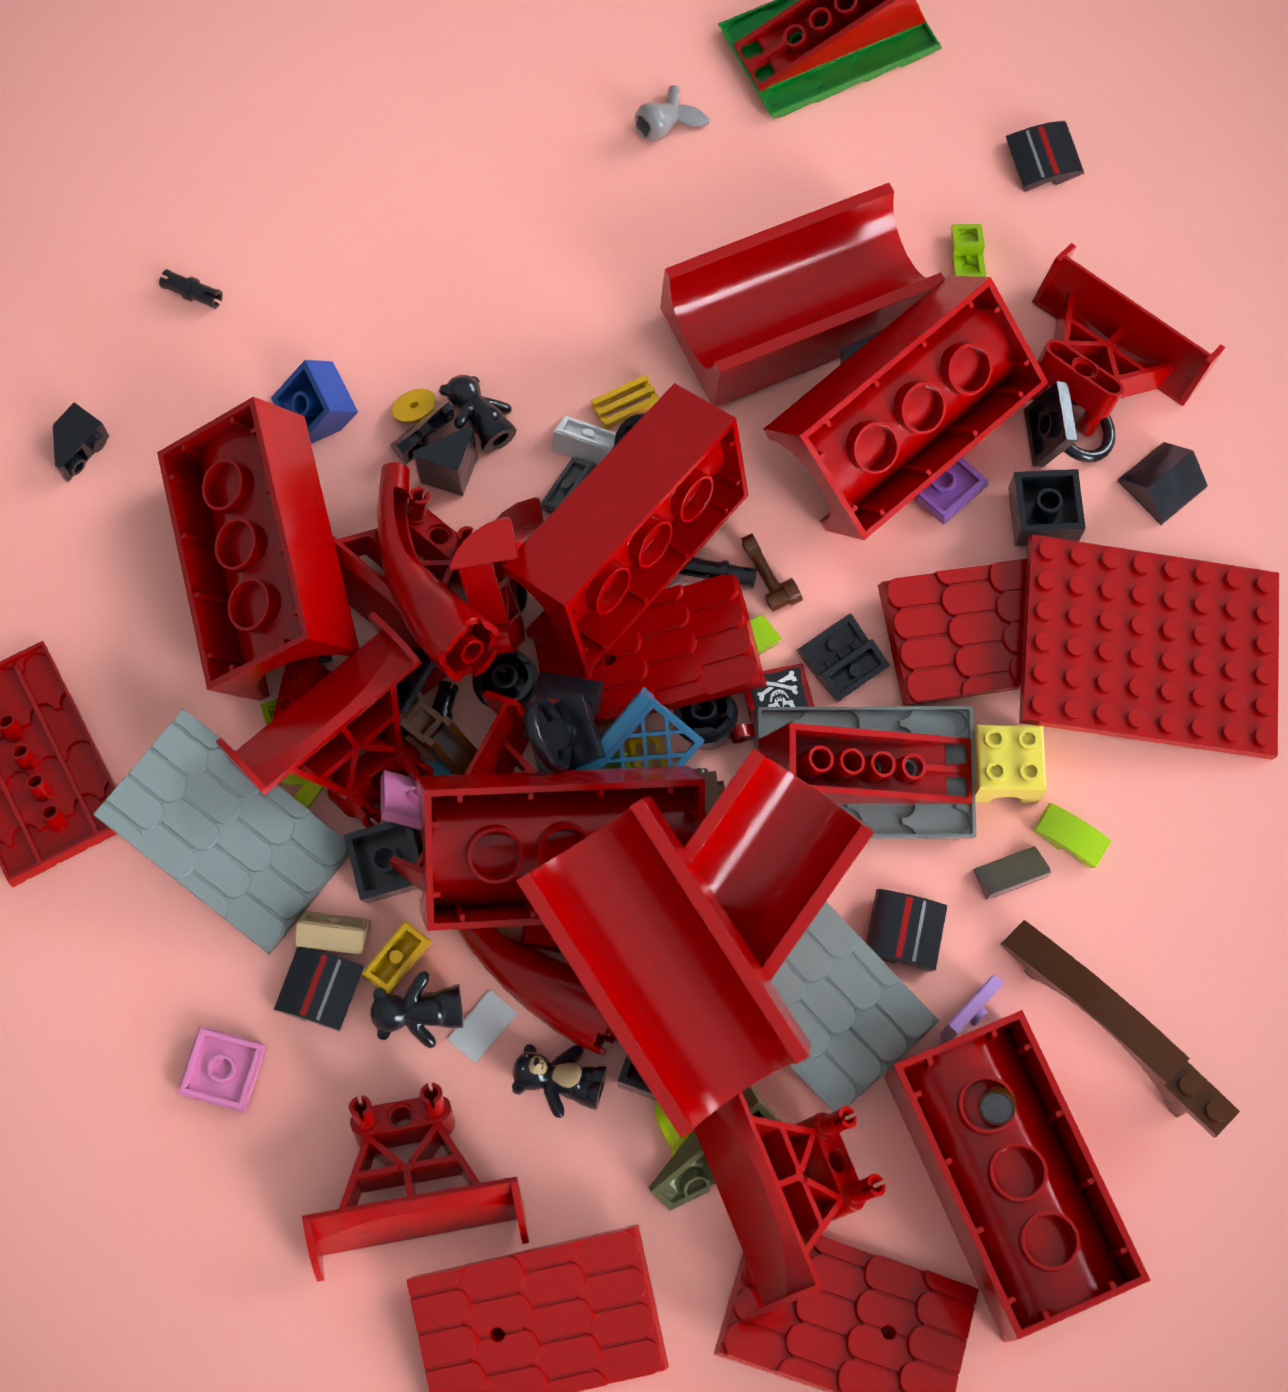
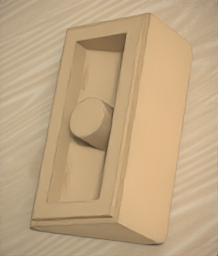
(332, 932)

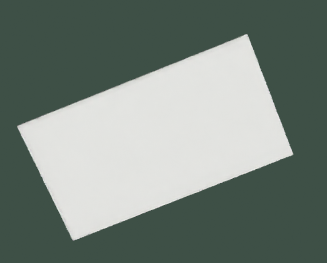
(482, 1026)

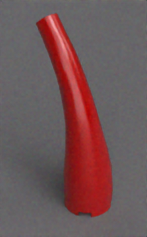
(439, 619)
(542, 987)

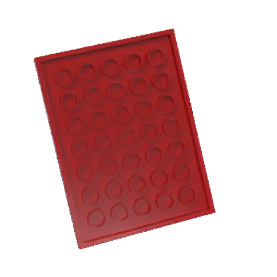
(1150, 647)

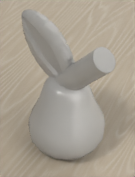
(656, 119)

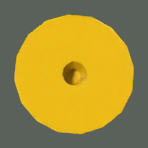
(413, 405)

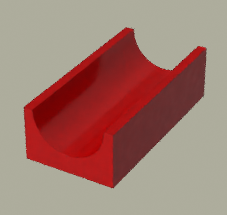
(791, 295)
(910, 403)
(631, 526)
(255, 547)
(501, 826)
(774, 855)
(664, 965)
(1018, 1191)

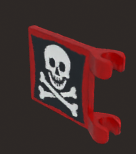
(784, 688)

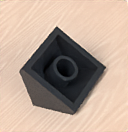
(448, 461)
(1165, 481)

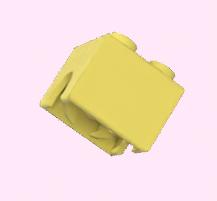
(1009, 762)

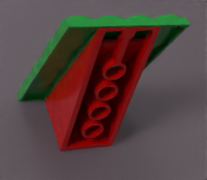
(822, 47)

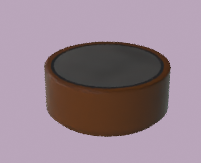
(997, 1105)

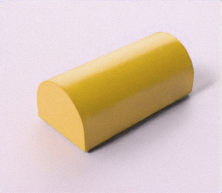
(396, 957)

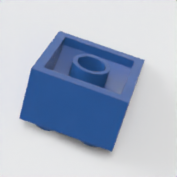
(320, 396)

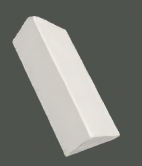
(582, 440)

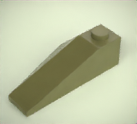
(688, 1172)

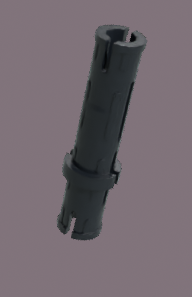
(707, 569)

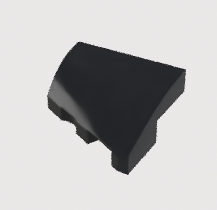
(419, 434)

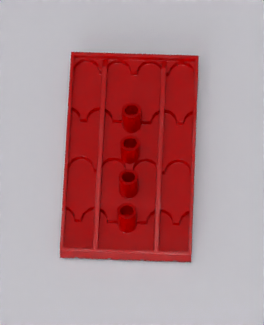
(956, 631)
(682, 649)
(47, 769)
(568, 1311)
(866, 1330)

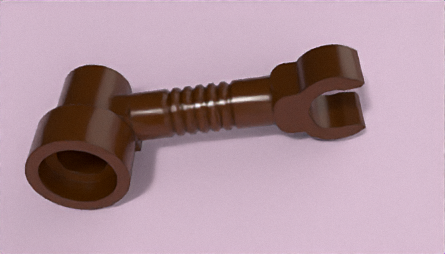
(779, 593)

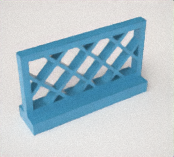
(629, 720)

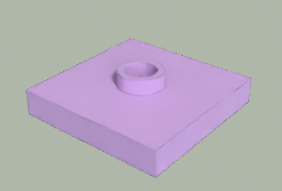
(973, 1010)

